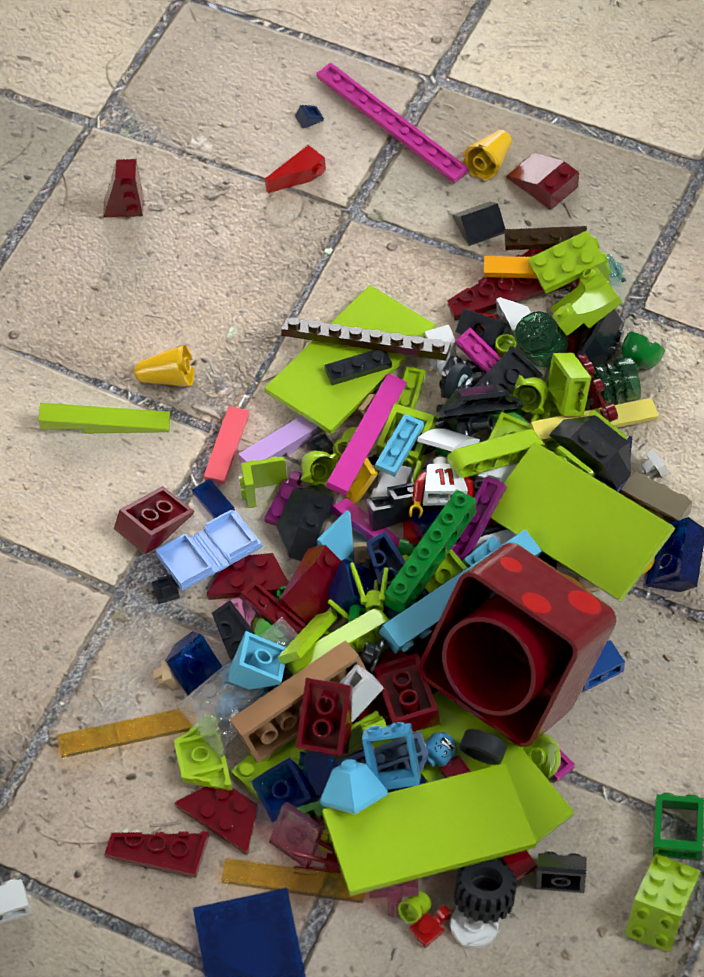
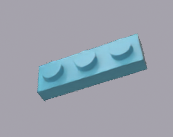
(399, 445)

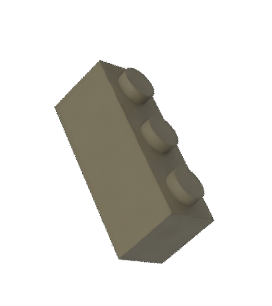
(656, 498)

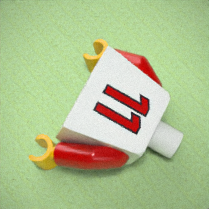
(438, 485)

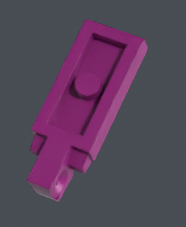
(281, 498)

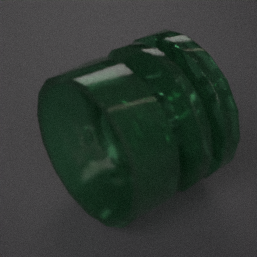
(540, 338)
(619, 381)

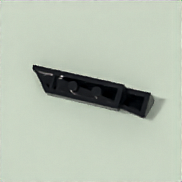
(395, 507)

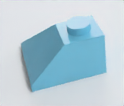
(339, 537)
(257, 663)
(352, 788)

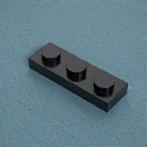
(357, 366)

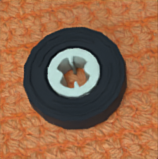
(456, 377)

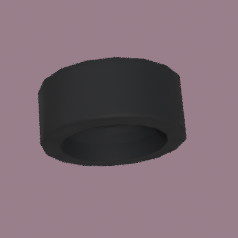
(483, 746)

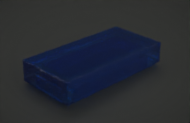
(212, 499)

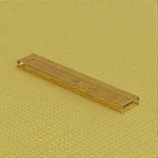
(122, 733)
(295, 879)

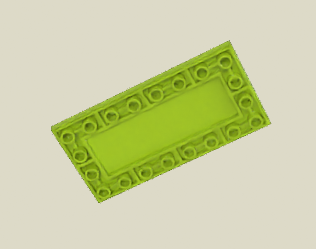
(304, 383)
(580, 521)
(540, 800)
(429, 829)

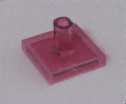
(296, 833)
(395, 893)

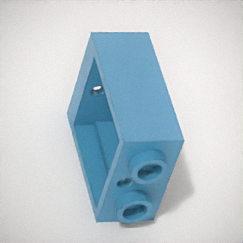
(395, 778)

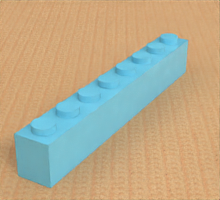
(424, 615)

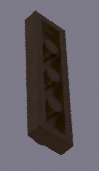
(539, 237)

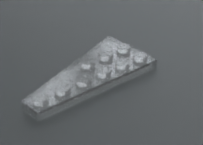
(219, 700)

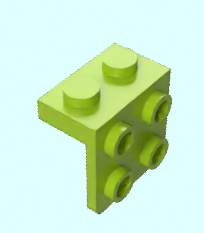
(261, 474)

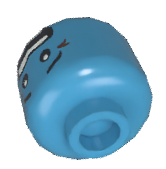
(440, 748)

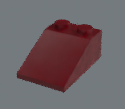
(545, 179)
(152, 519)
(310, 584)
(407, 693)
(325, 717)

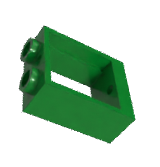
(678, 848)

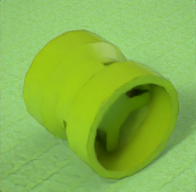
(504, 343)
(414, 907)

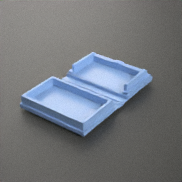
(208, 551)

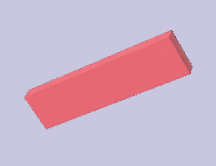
(226, 445)

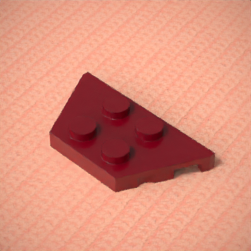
(239, 575)
(223, 813)

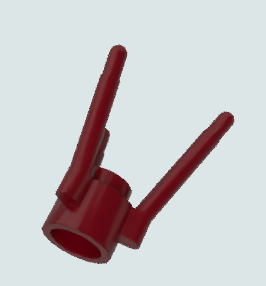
(330, 861)

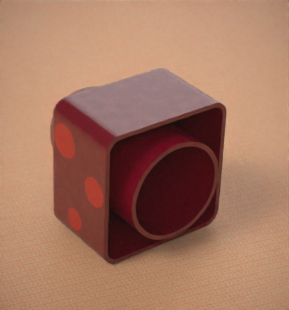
(517, 643)

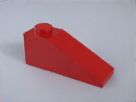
(298, 170)

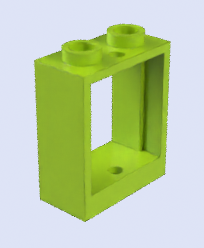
(565, 381)
(395, 417)

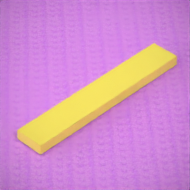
(628, 414)

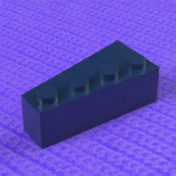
(386, 555)

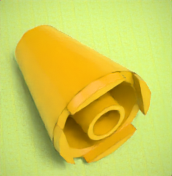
(487, 155)
(167, 368)

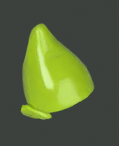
(532, 393)
(318, 467)

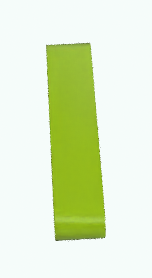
(492, 453)
(356, 633)

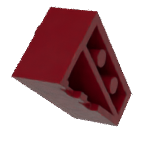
(124, 191)

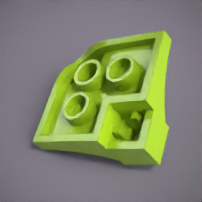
(587, 302)

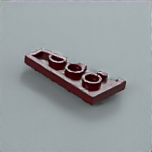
(166, 852)

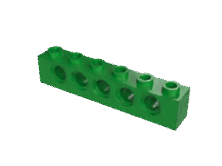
(430, 552)

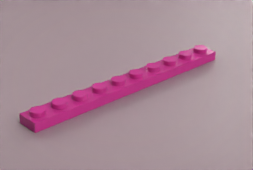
(392, 123)

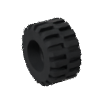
(481, 904)

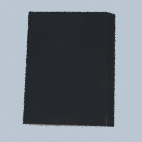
(480, 222)

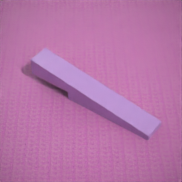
(281, 442)

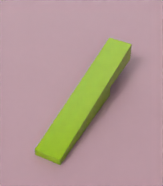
(102, 419)

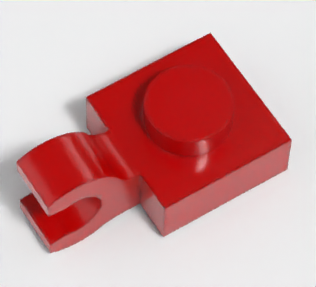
(429, 928)

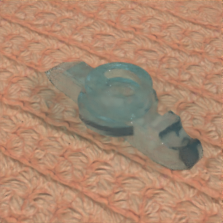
(616, 268)

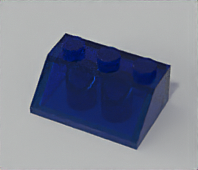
(679, 558)

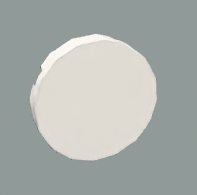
(472, 933)

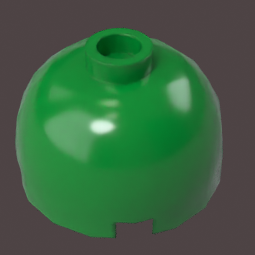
(643, 352)

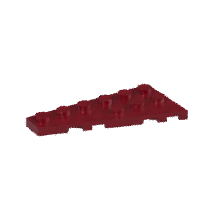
(484, 294)

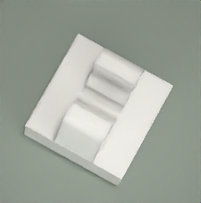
(654, 465)

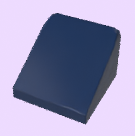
(308, 115)

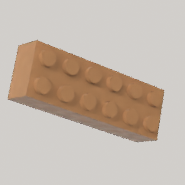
(276, 716)

